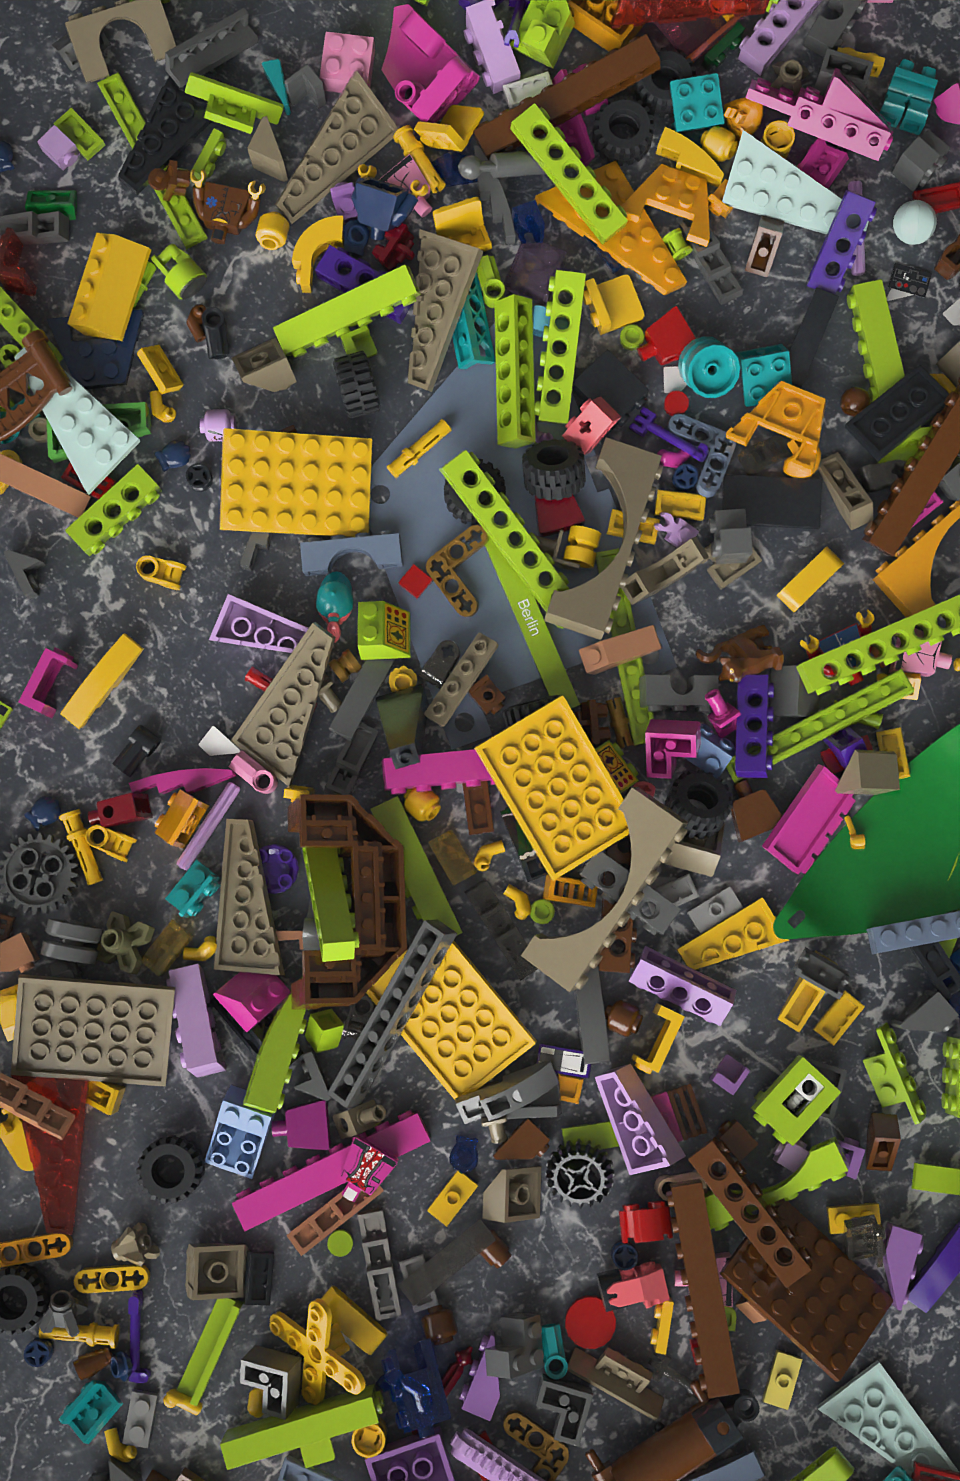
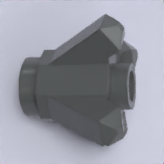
(63, 1313)

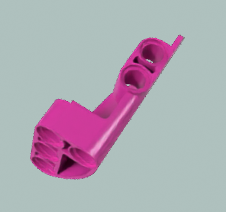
(427, 64)

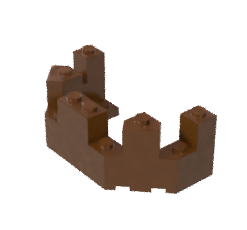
(376, 898)

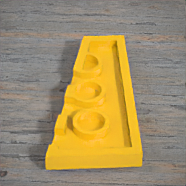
(735, 936)

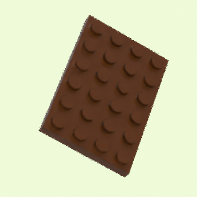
(824, 1311)

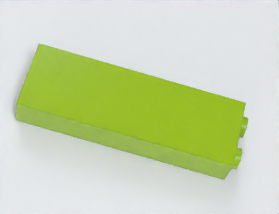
(302, 1427)

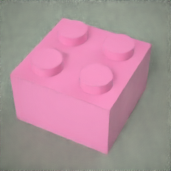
(343, 56)

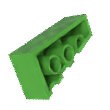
(132, 415)

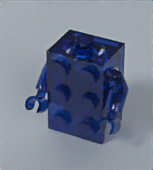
(417, 1394)

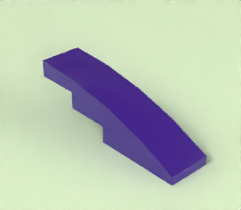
(938, 1272)

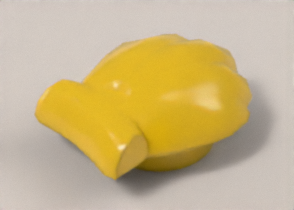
(402, 678)

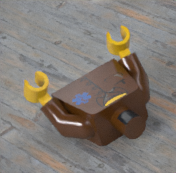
(225, 207)

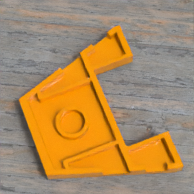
(677, 194)
(789, 413)

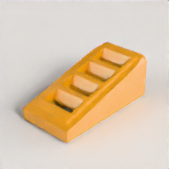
(549, 887)

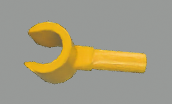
(856, 841)

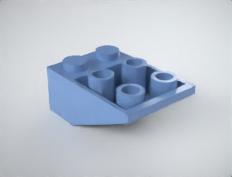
(238, 1135)

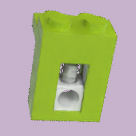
(769, 1105)

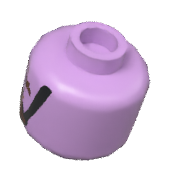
(215, 422)

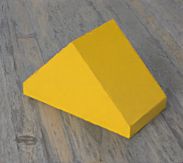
(105, 1096)

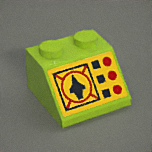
(383, 631)
(621, 773)

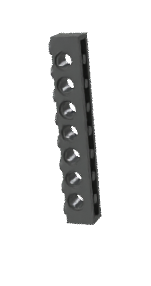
(392, 1013)

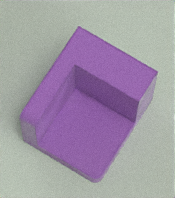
(729, 1074)

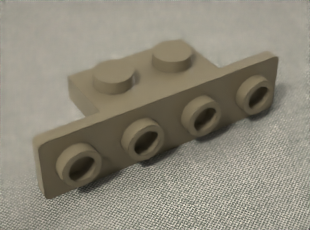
(461, 679)
(619, 1379)

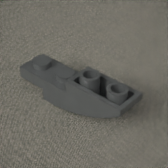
(507, 1096)

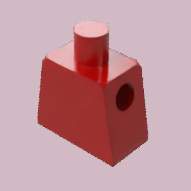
(666, 338)

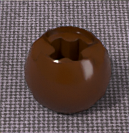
(854, 401)

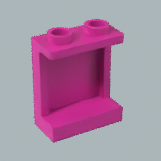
(43, 680)

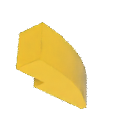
(689, 157)
(801, 1002)

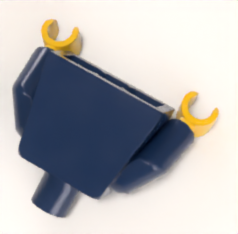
(383, 203)

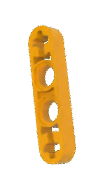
(23, 1254)

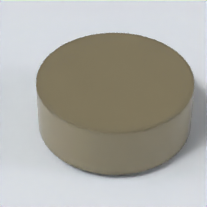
(38, 429)

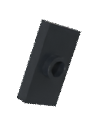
(258, 1278)

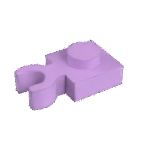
(677, 531)

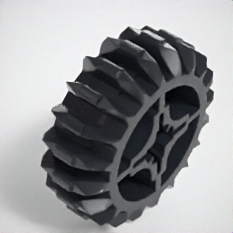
(593, 1187)

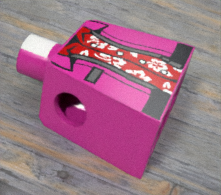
(365, 1168)

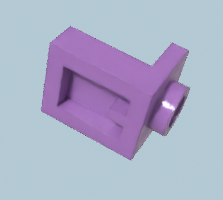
(342, 201)
(853, 1157)

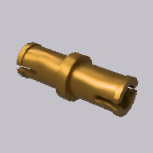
(619, 722)

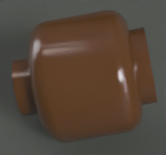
(623, 1018)
(439, 1325)

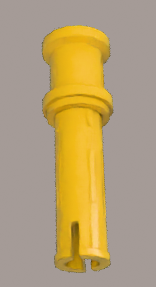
(410, 145)
(76, 835)
(91, 1333)

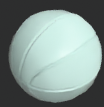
(914, 222)

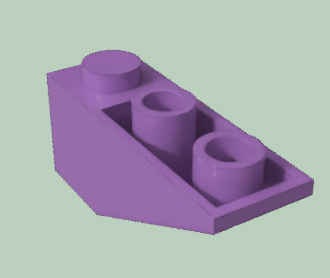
(899, 1263)
(483, 1391)

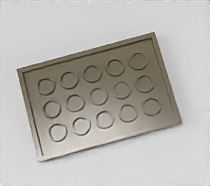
(92, 1030)

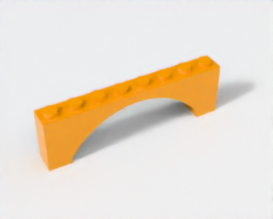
(909, 576)

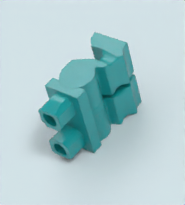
(912, 89)

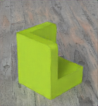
(358, 341)
(324, 1030)
(318, 1453)

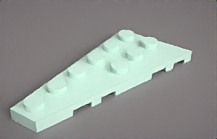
(777, 189)
(86, 431)
(885, 1421)

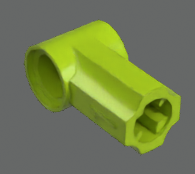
(490, 280)

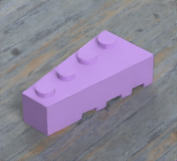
(255, 627)
(195, 1021)
(636, 1121)

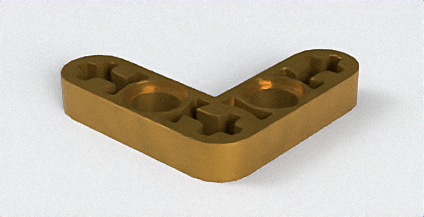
(451, 563)
(542, 1450)

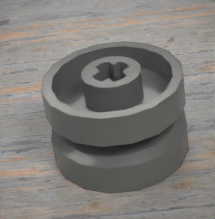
(72, 940)

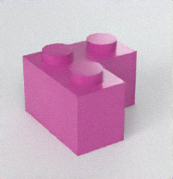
(667, 741)

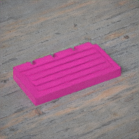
(808, 820)

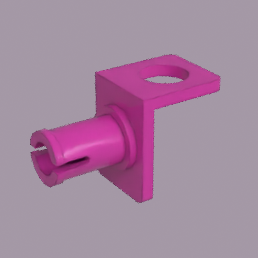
(722, 713)

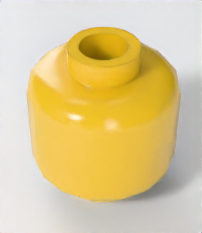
(719, 143)
(272, 230)
(422, 805)

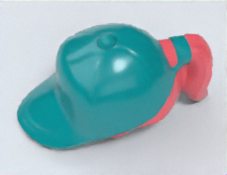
(335, 601)

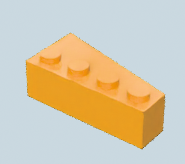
(594, 21)

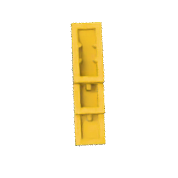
(102, 680)

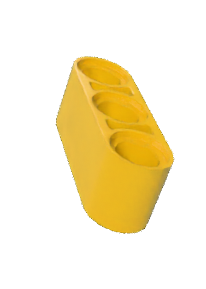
(810, 579)
(354, 1321)

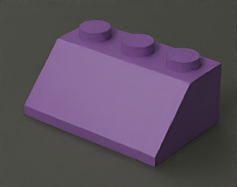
(413, 1460)

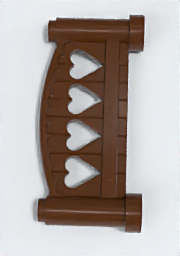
(41, 363)

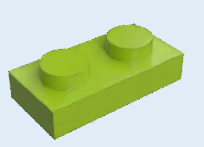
(80, 134)
(213, 148)

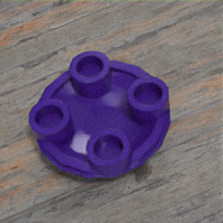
(279, 867)

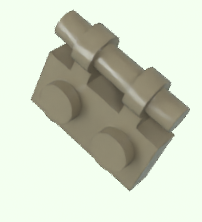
(727, 573)

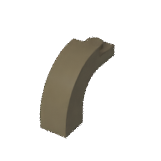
(665, 571)

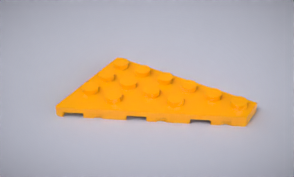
(633, 246)

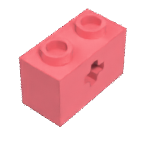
(600, 416)

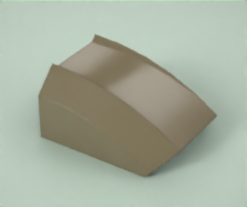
(215, 1270)

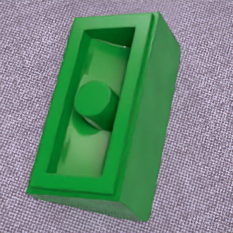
(52, 201)

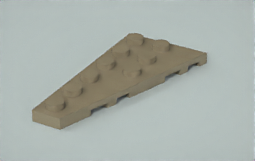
(348, 138)
(444, 283)
(282, 716)
(245, 918)

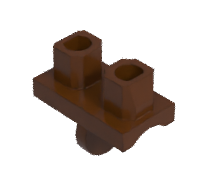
(172, 180)
(588, 720)

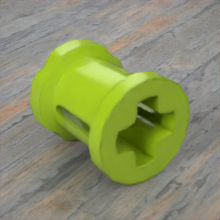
(677, 244)

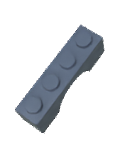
(320, 555)
(914, 932)

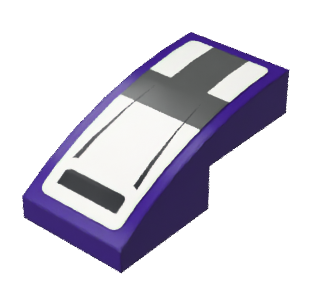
(564, 1060)

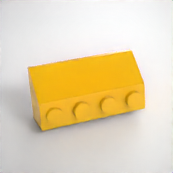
(109, 287)

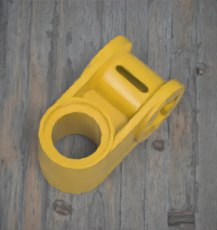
(166, 572)
(112, 842)

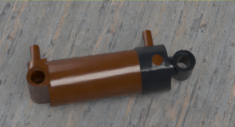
(683, 1444)

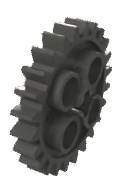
(17, 866)

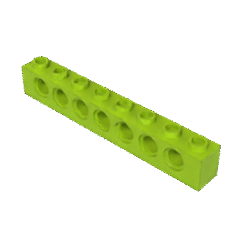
(469, 494)
(812, 670)

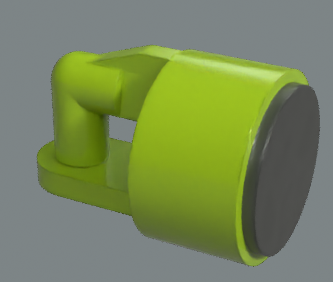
(185, 277)

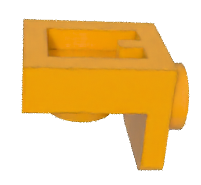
(715, 202)

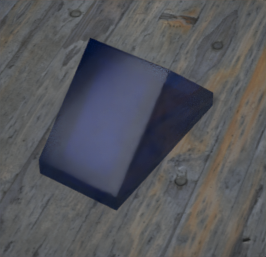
(448, 169)

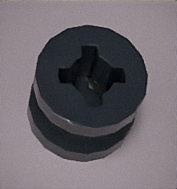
(195, 473)

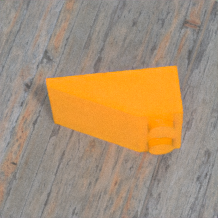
(181, 819)

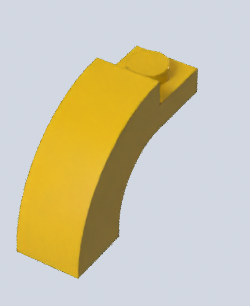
(312, 244)

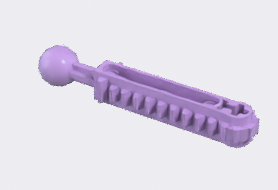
(488, 1459)

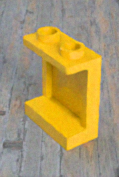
(663, 1042)

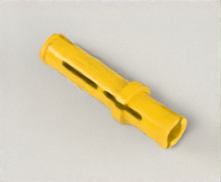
(419, 448)

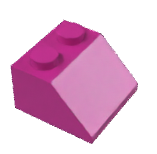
(251, 997)

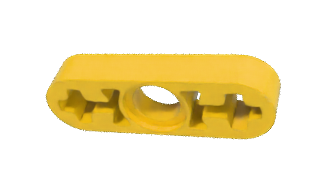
(92, 1272)

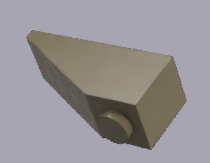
(846, 491)

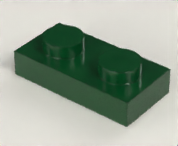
(730, 41)

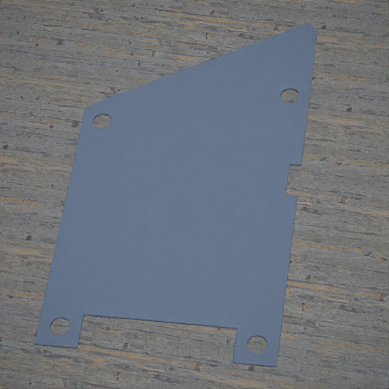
(425, 526)

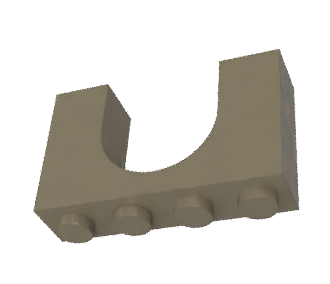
(86, 30)

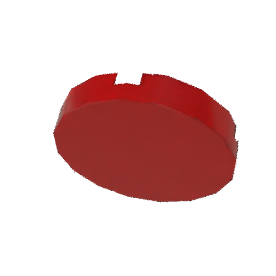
(589, 1323)

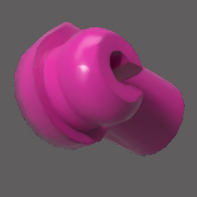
(673, 459)

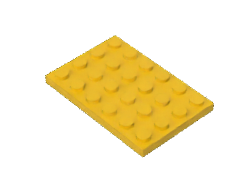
(295, 483)
(555, 787)
(461, 1025)

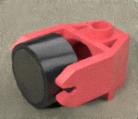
(639, 1284)

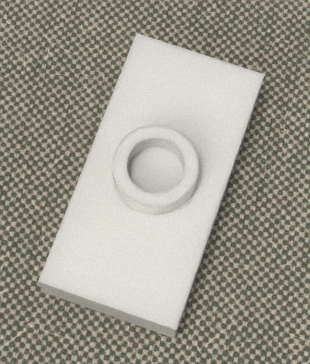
(524, 88)

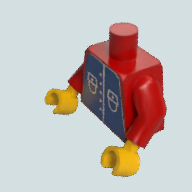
(842, 637)

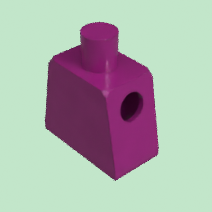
(305, 1126)

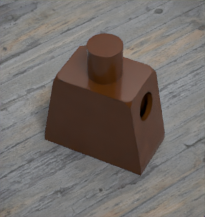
(753, 812)

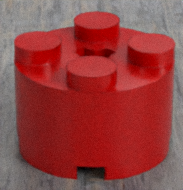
(645, 1223)

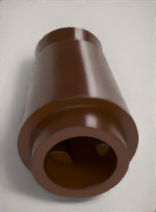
(91, 1363)

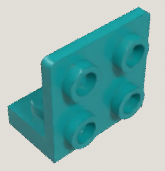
(696, 103)
(763, 370)
(193, 889)

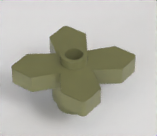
(122, 942)

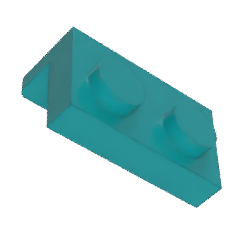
(91, 1410)

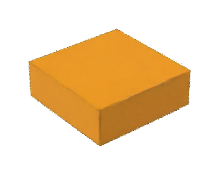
(570, 1088)

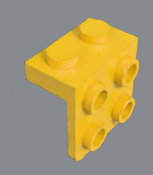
(454, 129)
(463, 223)
(612, 303)

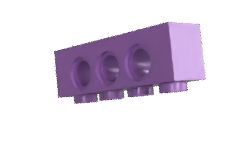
(676, 975)

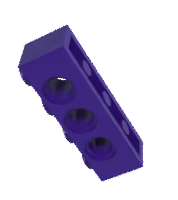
(851, 204)
(338, 258)
(746, 764)

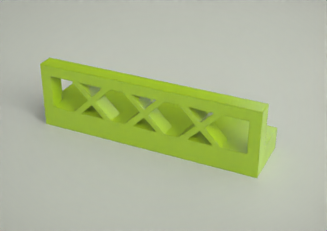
(209, 1348)

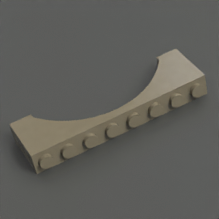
(589, 606)
(652, 834)

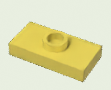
(782, 1379)

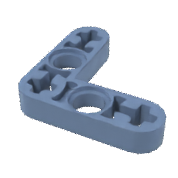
(714, 443)

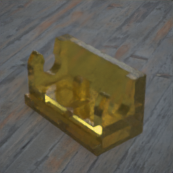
(452, 857)
(166, 948)

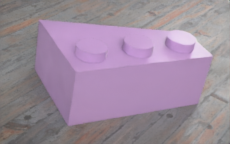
(487, 39)

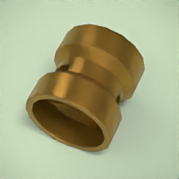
(345, 665)

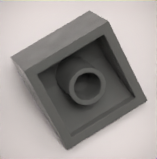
(926, 1013)

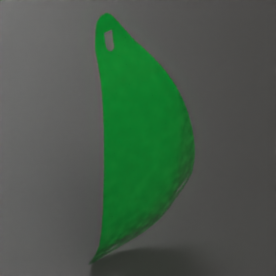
(905, 859)

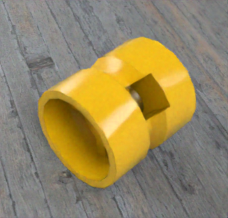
(779, 138)
(582, 546)
(370, 1439)

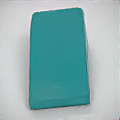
(275, 77)

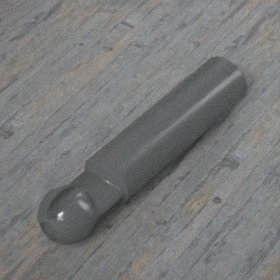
(505, 165)

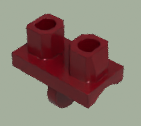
(396, 249)

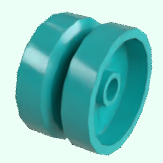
(709, 367)

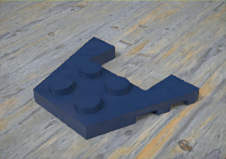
(101, 360)

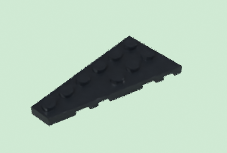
(169, 129)

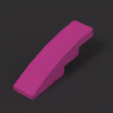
(191, 779)

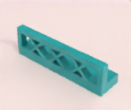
(467, 338)

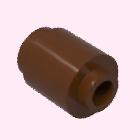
(497, 1252)

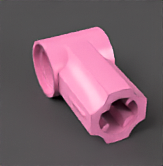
(252, 771)

